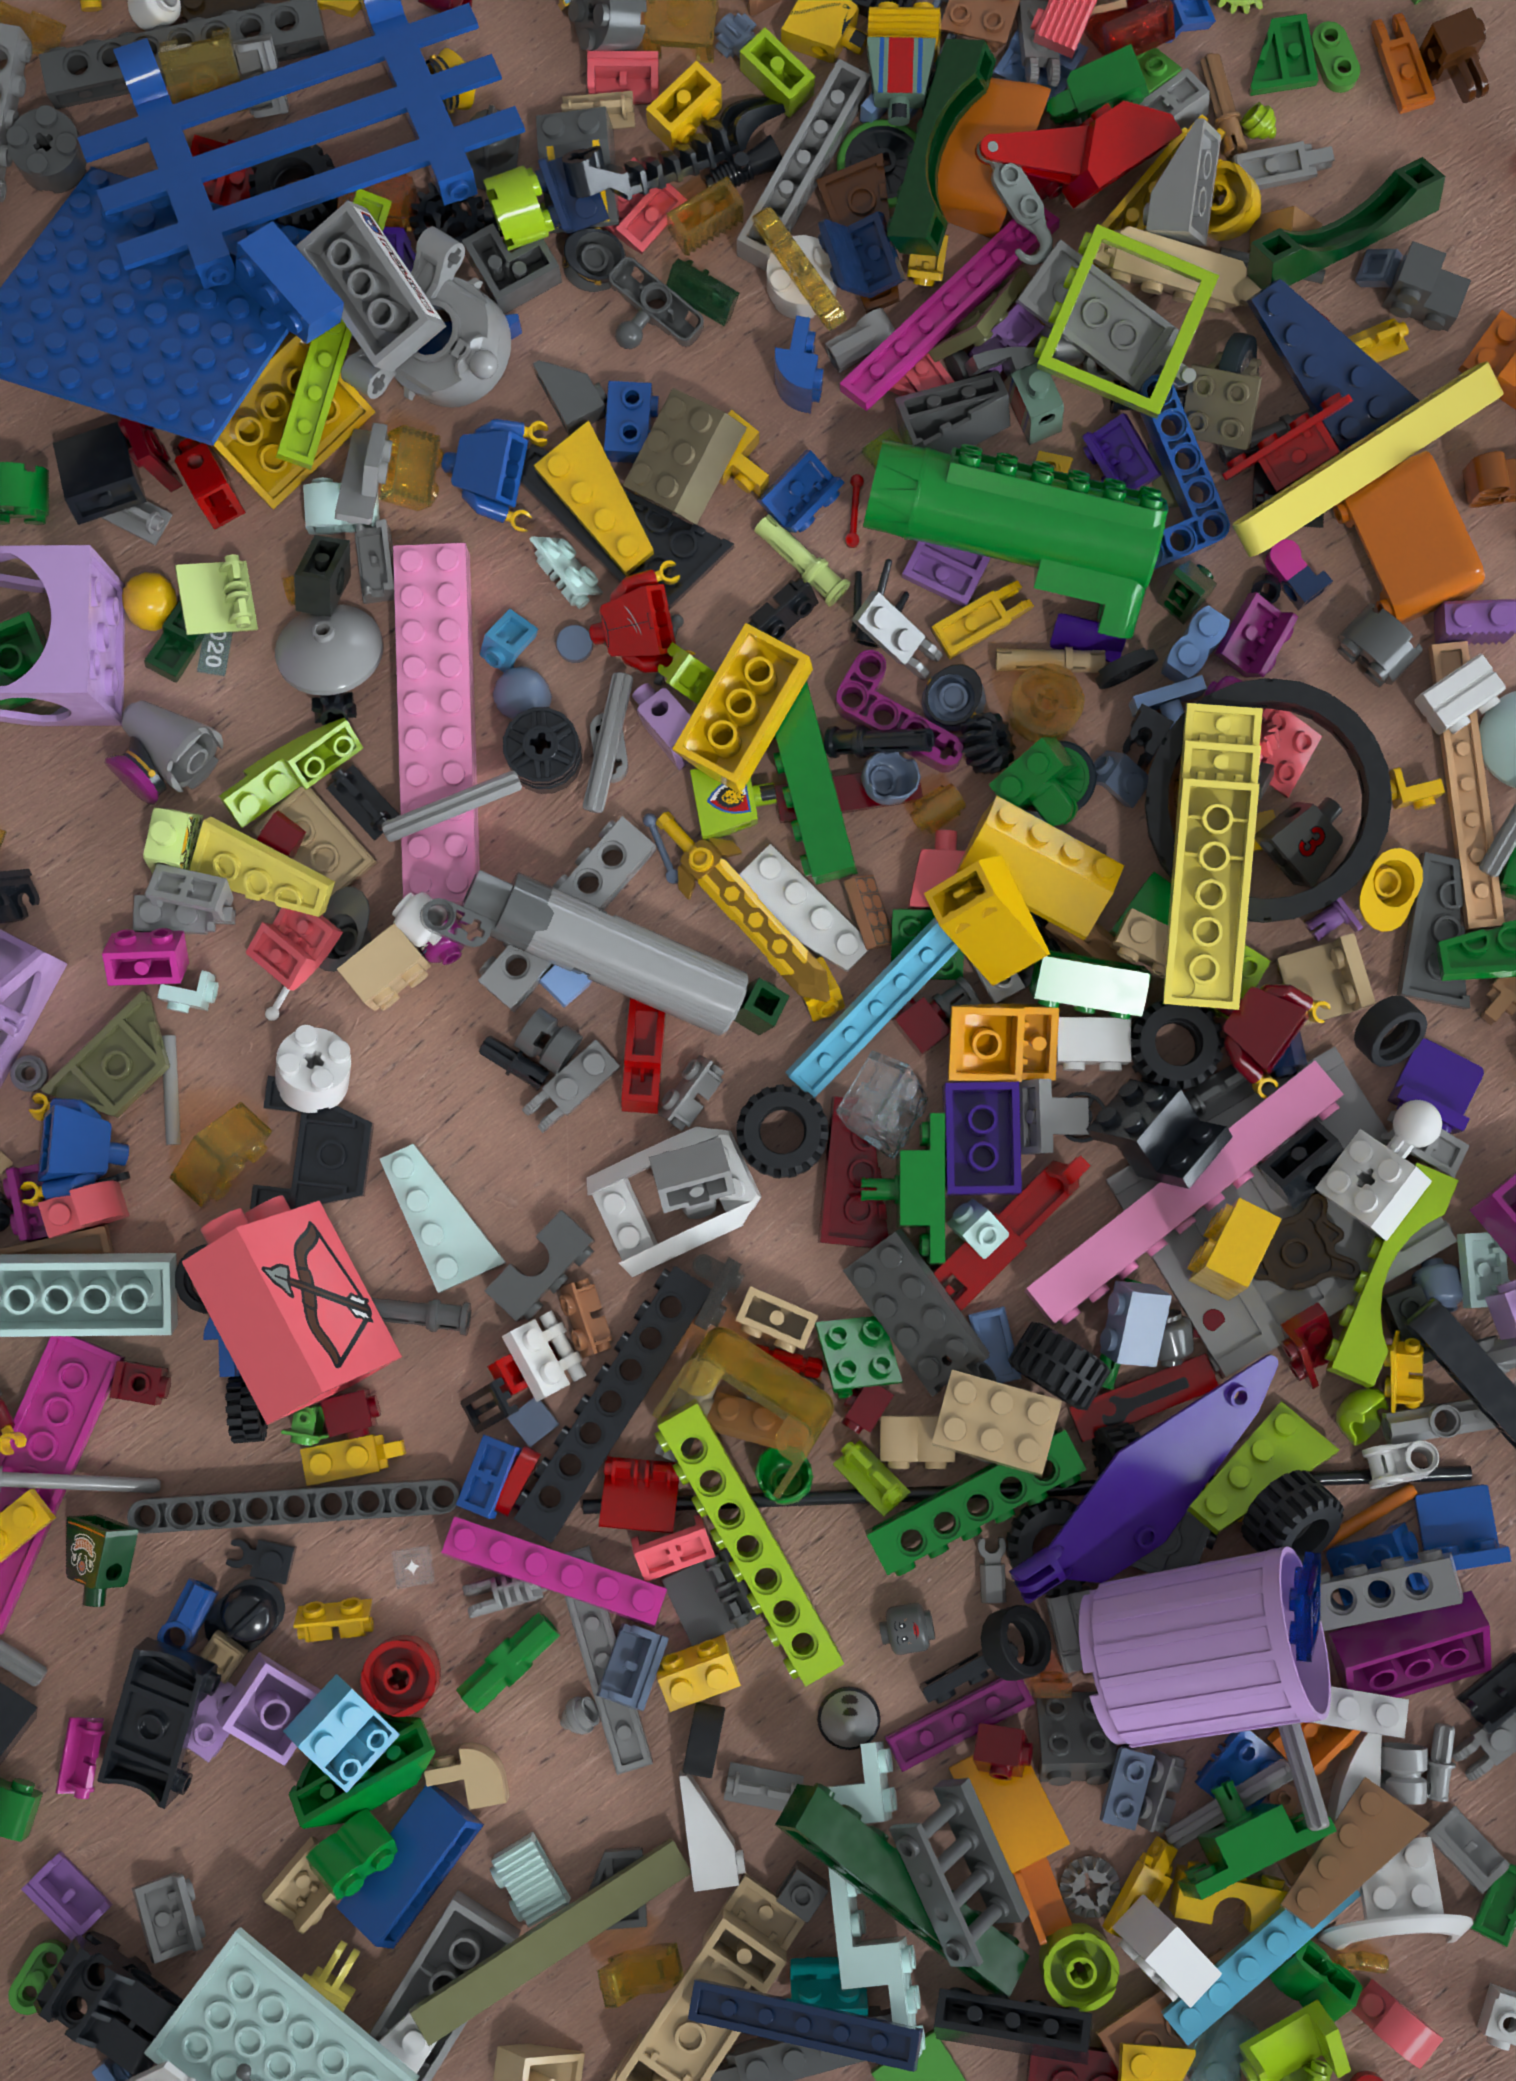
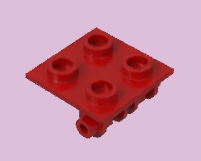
(639, 1495)

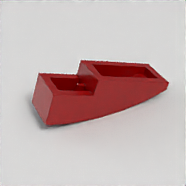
(643, 1058)

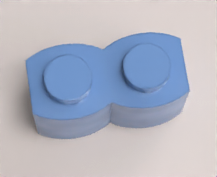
(1196, 645)

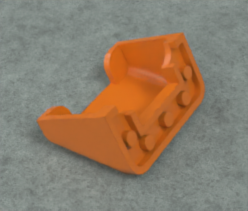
(962, 179)
(1413, 538)

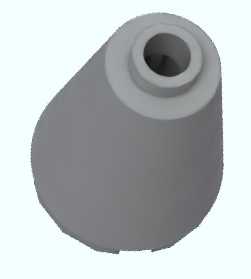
(176, 745)

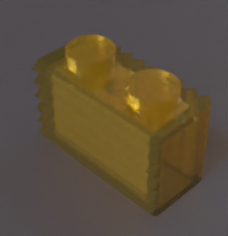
(706, 216)
(412, 468)

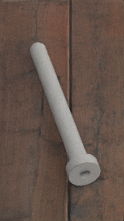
(78, 1482)

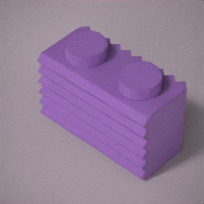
(1475, 621)

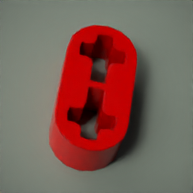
(517, 1480)

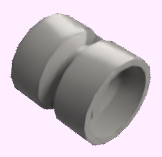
(1402, 1771)

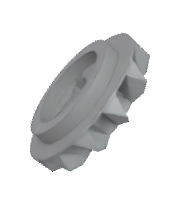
(1074, 1879)

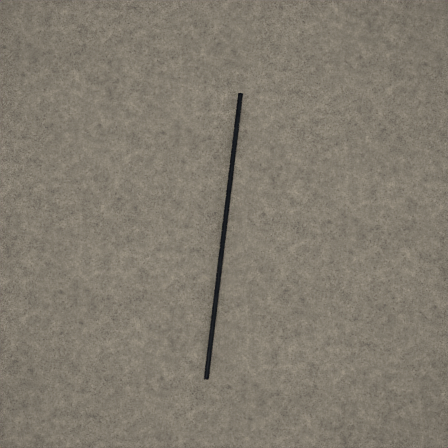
(917, 1494)

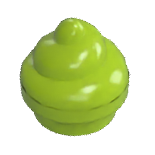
(1259, 122)

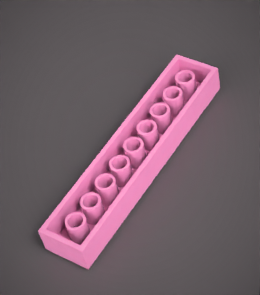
(436, 713)

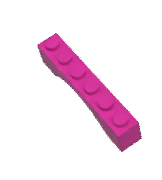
(554, 1571)

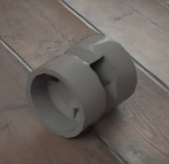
(559, 1048)

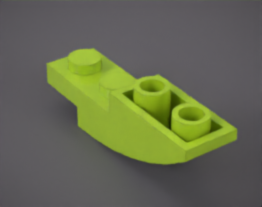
(289, 767)

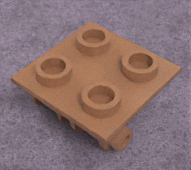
(981, 20)

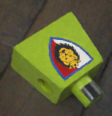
(723, 809)

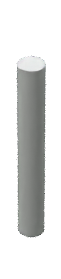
(171, 1093)

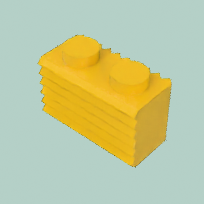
(912, 22)

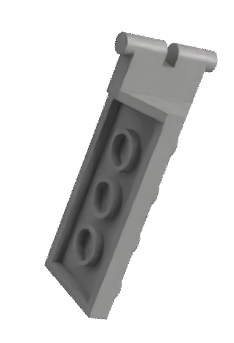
(1105, 322)

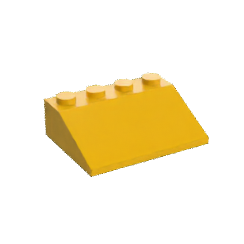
(257, 426)

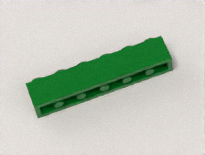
(812, 794)

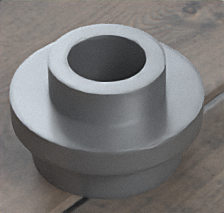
(18, 1073)

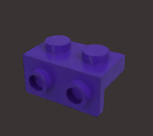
(1121, 453)

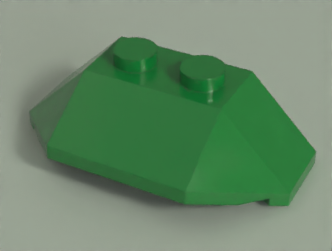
(323, 1803)

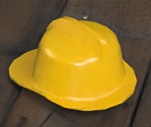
(1390, 889)

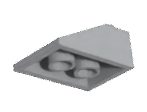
(1185, 190)

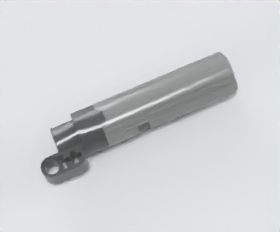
(598, 945)

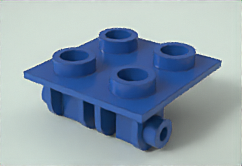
(1239, 1760)

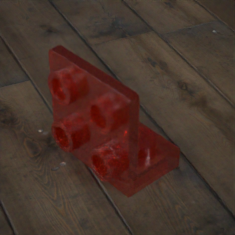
(1141, 25)

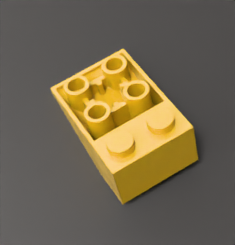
(988, 919)

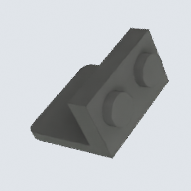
(1073, 1742)

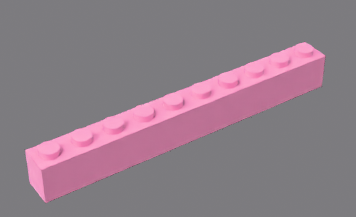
(1172, 1207)

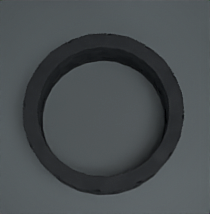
(1347, 730)

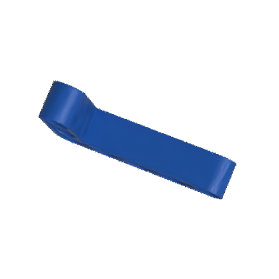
(1181, 480)

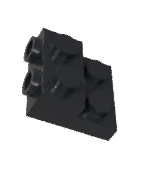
(1181, 1548)

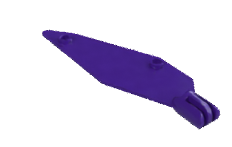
(1147, 1487)

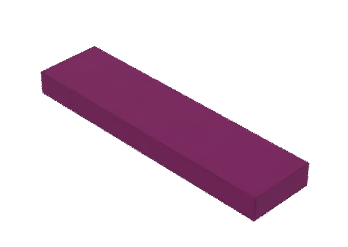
(957, 1721)

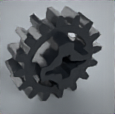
(434, 212)

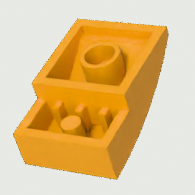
(1003, 1042)
(1017, 1814)

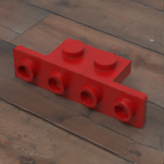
(1296, 451)

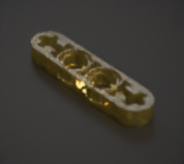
(799, 268)

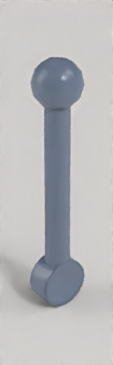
(650, 821)

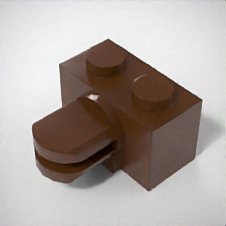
(1452, 53)

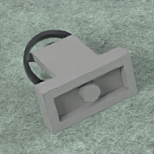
(1048, 1116)

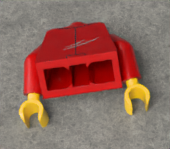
(638, 621)

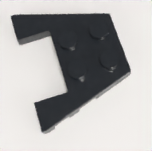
(328, 1159)

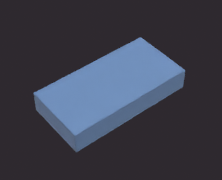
(995, 1334)

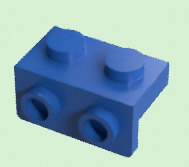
(801, 493)

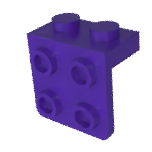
(1440, 1079)

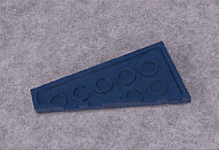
(1328, 363)

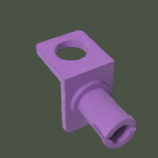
(1331, 918)

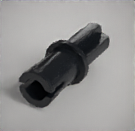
(513, 1062)

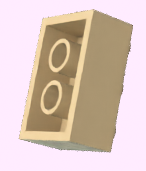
(996, 1423)

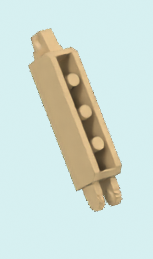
(1230, 290)

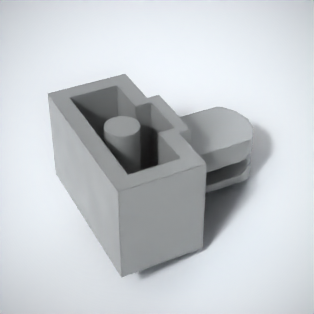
(693, 1178)

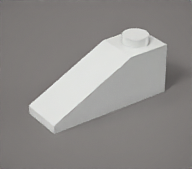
(710, 1844)

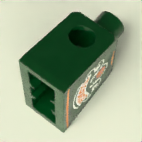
(98, 1555)

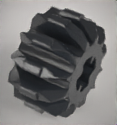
(987, 743)

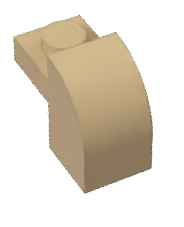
(480, 1770)

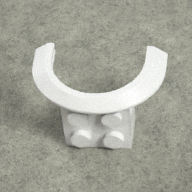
(1401, 1901)

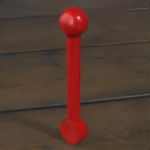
(852, 539)

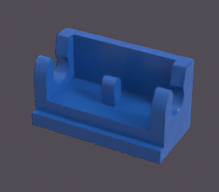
(487, 1476)

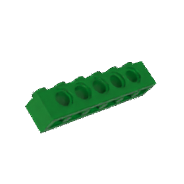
(887, 1534)

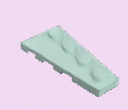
(441, 1227)

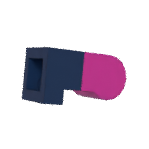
(1294, 574)

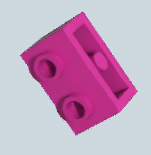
(145, 957)

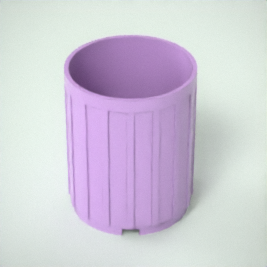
(1200, 1652)

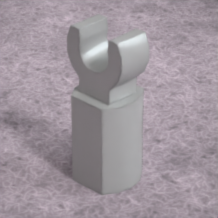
(992, 1573)

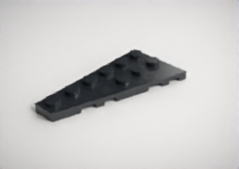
(670, 537)

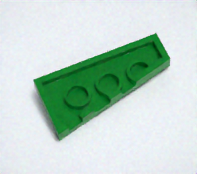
(1479, 954)

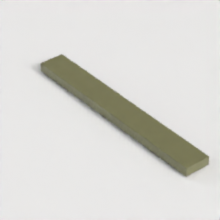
(549, 1942)

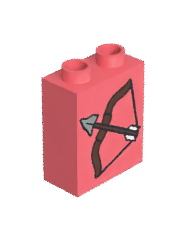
(289, 1305)

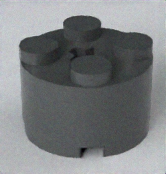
(608, 24)
(47, 150)
(1379, 645)

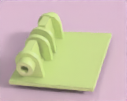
(216, 596)

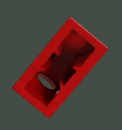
(207, 483)

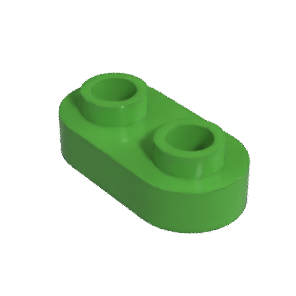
(1334, 54)
(34, 1973)

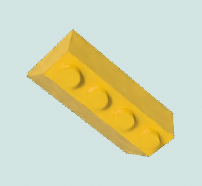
(743, 707)
(1052, 870)

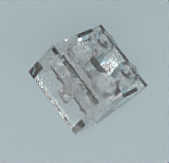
(883, 1103)

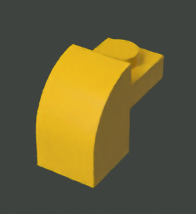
(746, 473)

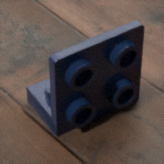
(567, 211)

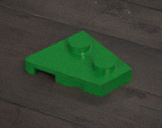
(1285, 57)

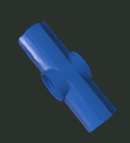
(189, 1613)

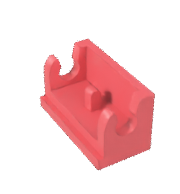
(624, 72)
(673, 1551)

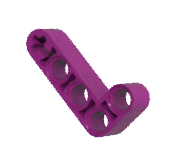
(902, 717)

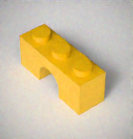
(1259, 1896)

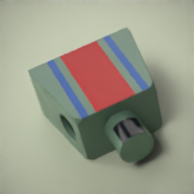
(900, 74)
(1032, 398)

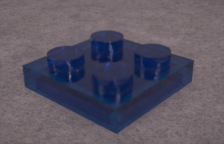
(1306, 1605)

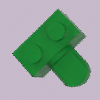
(1038, 782)

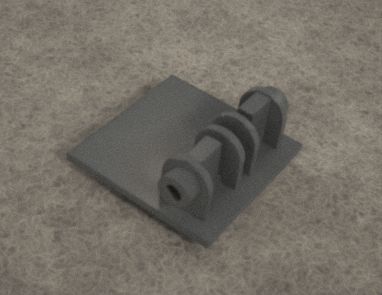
(709, 1598)

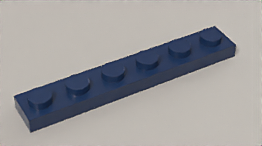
(805, 2024)

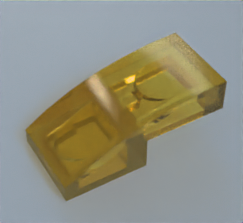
(40, 29)

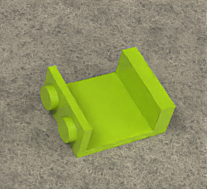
(1294, 2044)

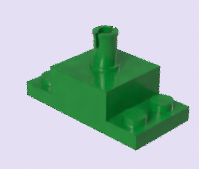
(919, 1188)
(1245, 1842)

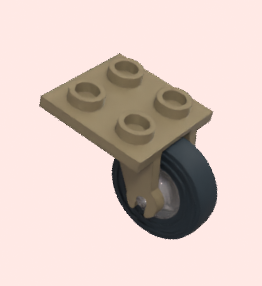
(1226, 394)

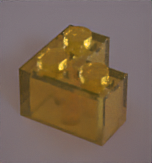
(220, 1153)

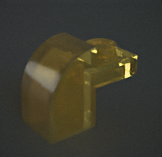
(640, 1972)

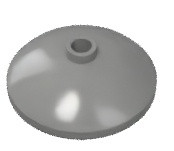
(329, 652)

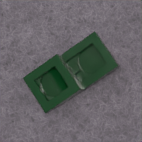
(174, 648)

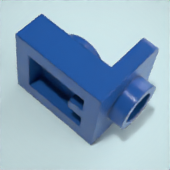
(1192, 15)

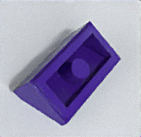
(1084, 635)

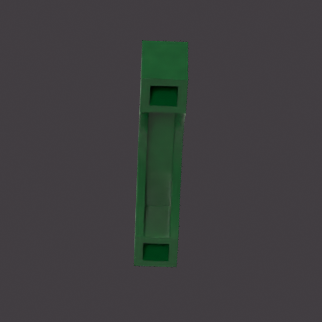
(959, 82)
(1399, 202)

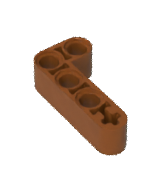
(1490, 480)

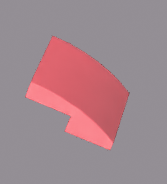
(645, 216)
(293, 946)

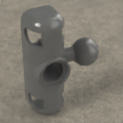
(668, 318)

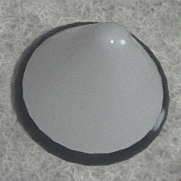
(848, 1718)

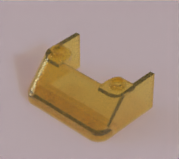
(766, 1381)

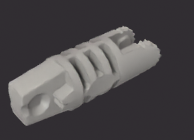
(506, 1592)

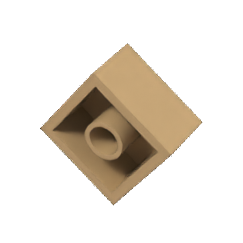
(385, 968)

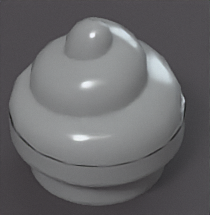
(580, 1715)

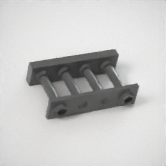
(984, 1859)

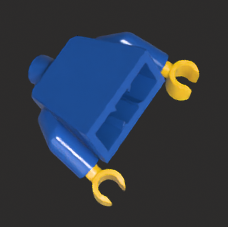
(491, 467)
(72, 1148)

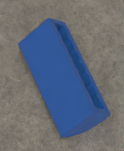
(428, 1845)

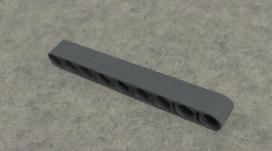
(279, 1513)

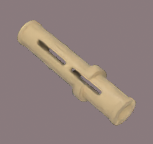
(1073, 660)

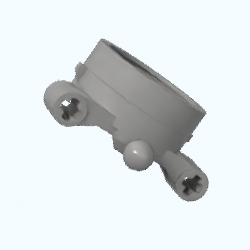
(478, 342)

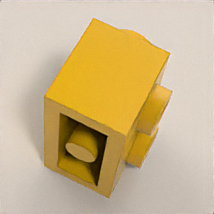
(684, 106)
(697, 1673)

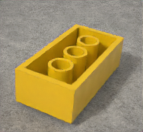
(1233, 1249)

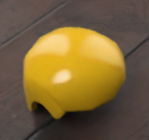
(148, 600)

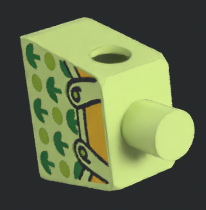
(171, 838)

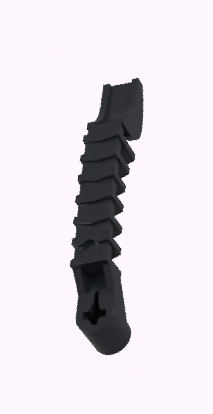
(588, 175)

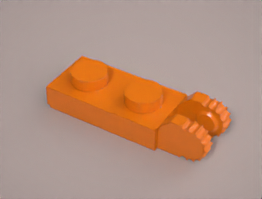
(1403, 65)

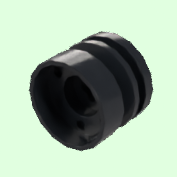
(555, 766)

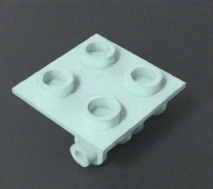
(558, 561)

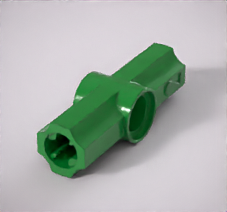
(508, 1662)

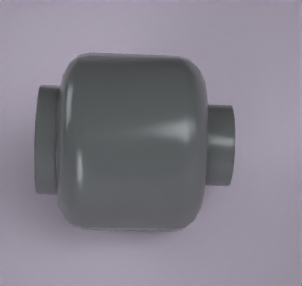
(1176, 1340)

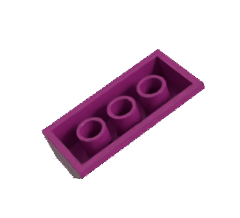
(1413, 1650)

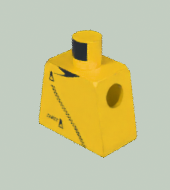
(823, 29)

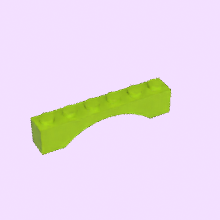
(1361, 1345)

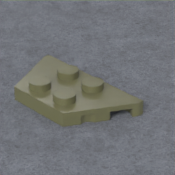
(116, 1062)

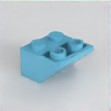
(341, 1733)

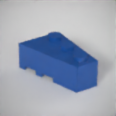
(286, 283)

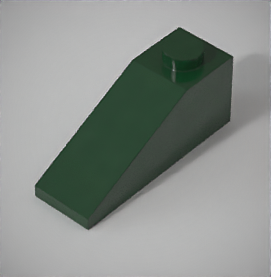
(1186, 590)

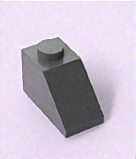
(571, 395)

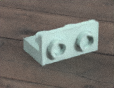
(1481, 1267)

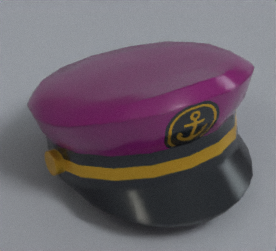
(137, 772)

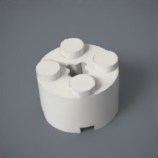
(782, 289)
(312, 1069)

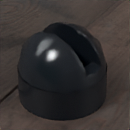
(1274, 589)

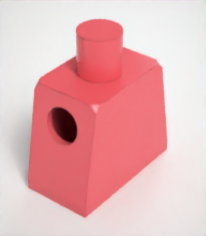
(935, 867)

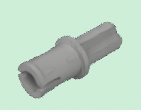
(1440, 1763)

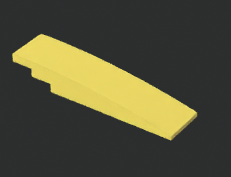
(1213, 855)

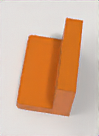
(1042, 1899)

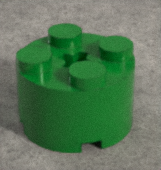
(23, 493)

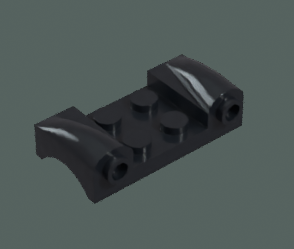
(157, 1720)

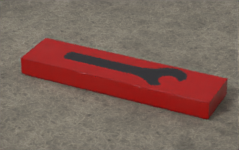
(1146, 1396)

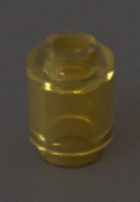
(937, 808)

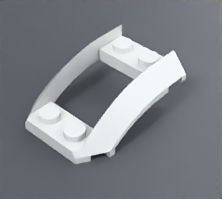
(627, 1220)

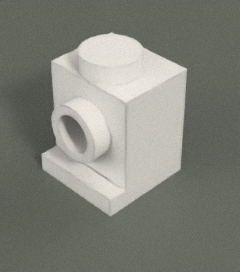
(1498, 2006)

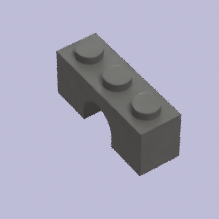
(521, 1293)

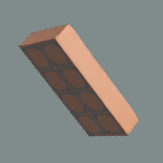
(869, 911)

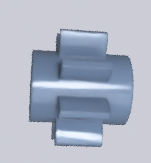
(734, 34)

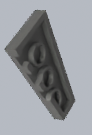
(1433, 919)

